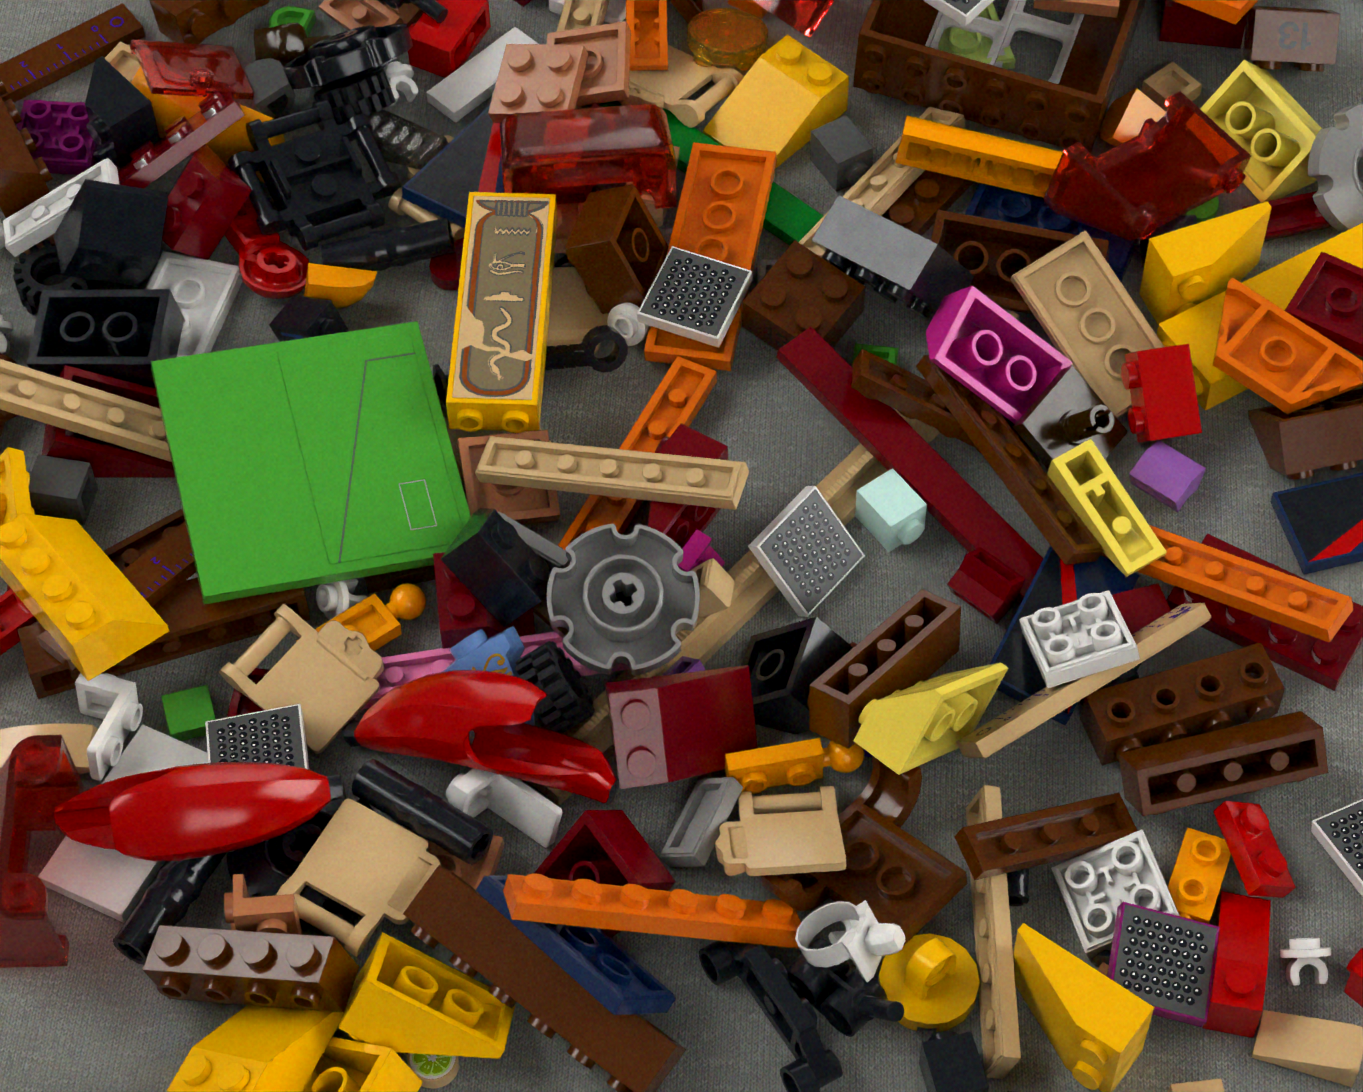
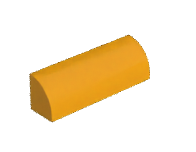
(229, 142)
(977, 156)

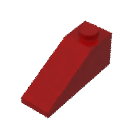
(1239, 965)

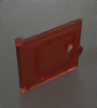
(191, 69)

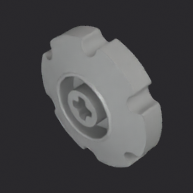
(1338, 168)
(606, 630)

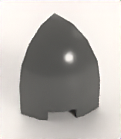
(270, 87)

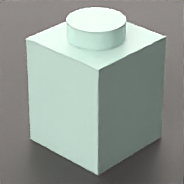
(891, 510)

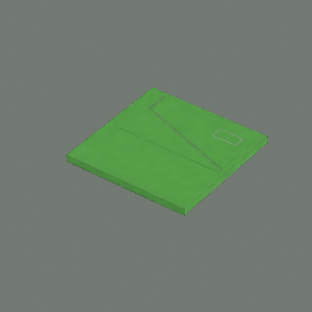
(310, 460)

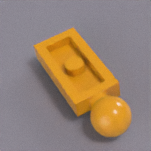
(379, 621)
(790, 763)
(1198, 874)

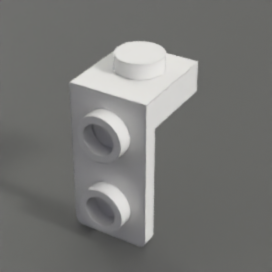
(118, 706)
(509, 799)

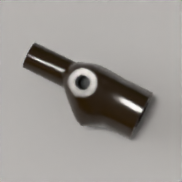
(283, 42)

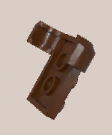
(884, 863)

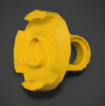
(932, 981)

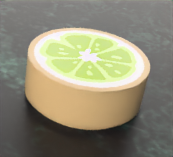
(434, 1069)

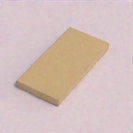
(1087, 315)

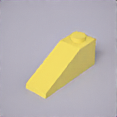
(1105, 508)

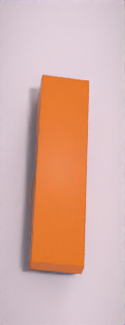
(648, 34)

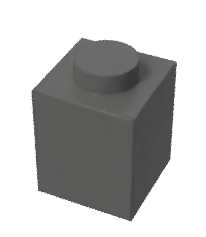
(840, 152)
(62, 488)

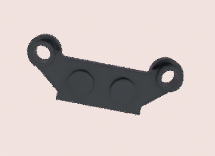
(787, 1012)

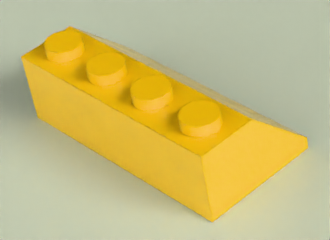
(76, 592)

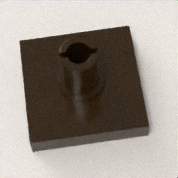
(1066, 417)

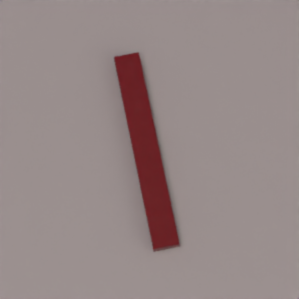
(904, 450)

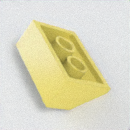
(1269, 127)
(927, 717)

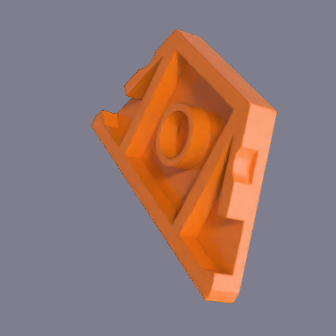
(1279, 353)

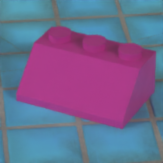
(991, 352)

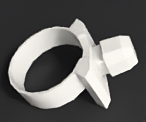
(863, 946)

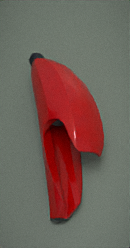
(440, 709)
(196, 808)

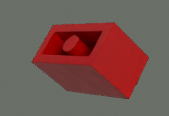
(448, 44)
(1161, 393)

